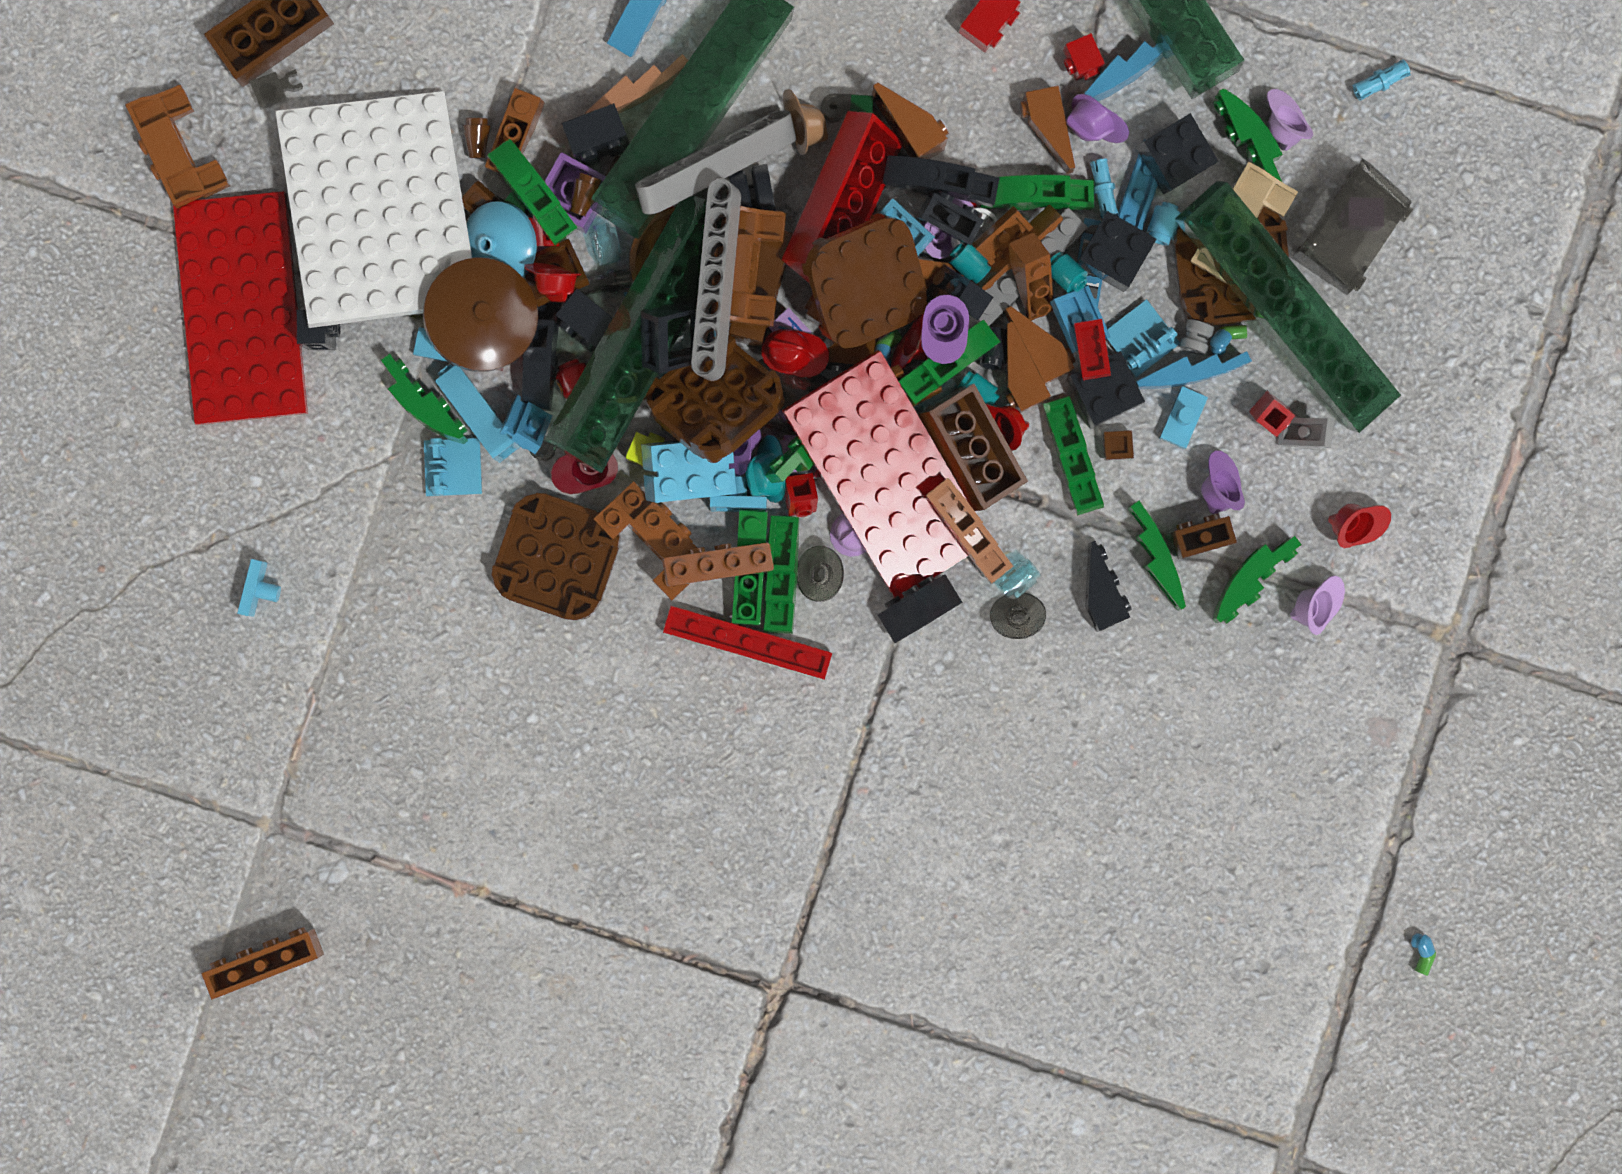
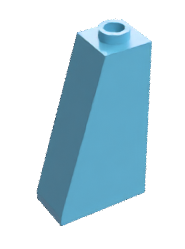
(476, 412)

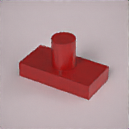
(1092, 349)

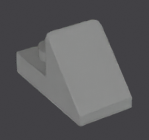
(1308, 433)

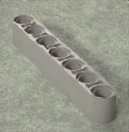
(715, 162)
(709, 268)

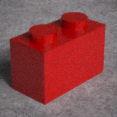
(987, 21)

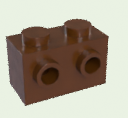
(1204, 537)

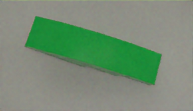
(1073, 455)
(1161, 566)
(782, 580)

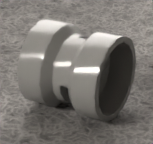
(1196, 337)

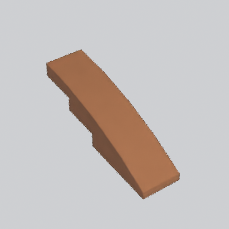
(629, 94)
(969, 530)

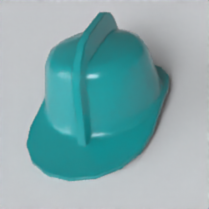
(759, 465)

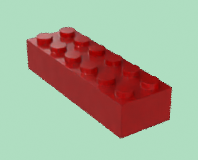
(846, 185)

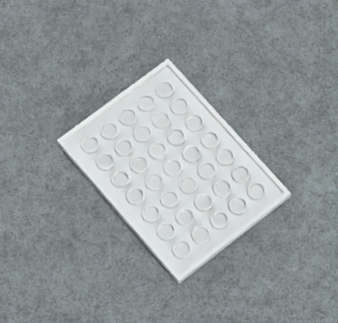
(372, 204)

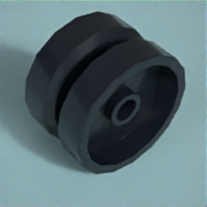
(760, 193)

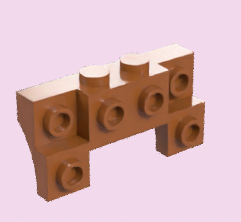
(171, 159)
(753, 227)
(652, 525)

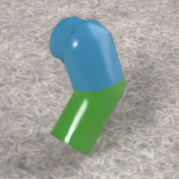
(1225, 335)
(886, 343)
(1427, 953)

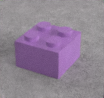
(561, 183)

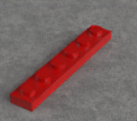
(747, 642)

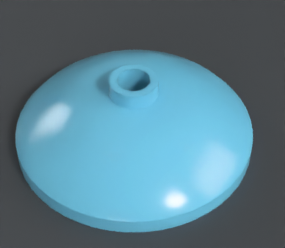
(509, 235)

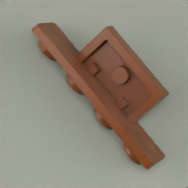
(1011, 226)
(717, 564)

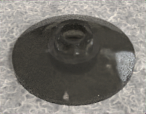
(811, 573)
(1025, 608)

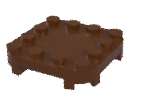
(866, 281)
(1207, 297)
(720, 413)
(555, 557)

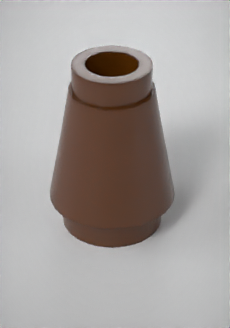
(476, 136)
(583, 191)

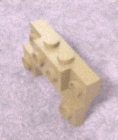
(1257, 191)

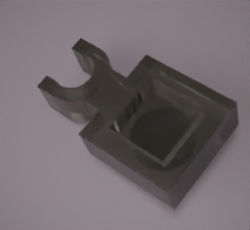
(270, 90)

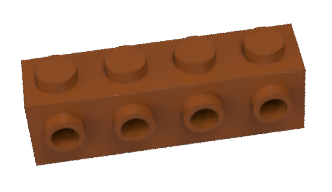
(259, 965)

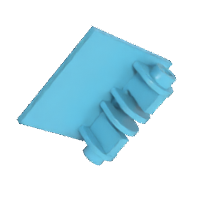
(1142, 338)
(452, 467)

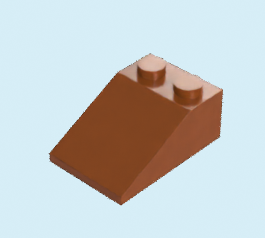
(914, 126)

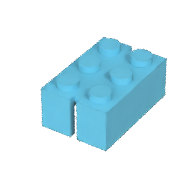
(684, 474)

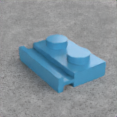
(1076, 308)
(526, 424)

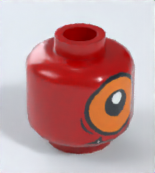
(568, 376)

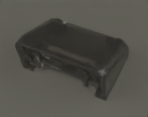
(1354, 228)

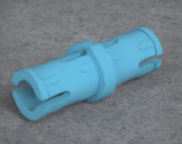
(1381, 80)
(1103, 187)

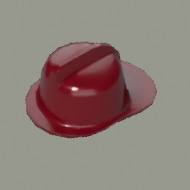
(576, 478)

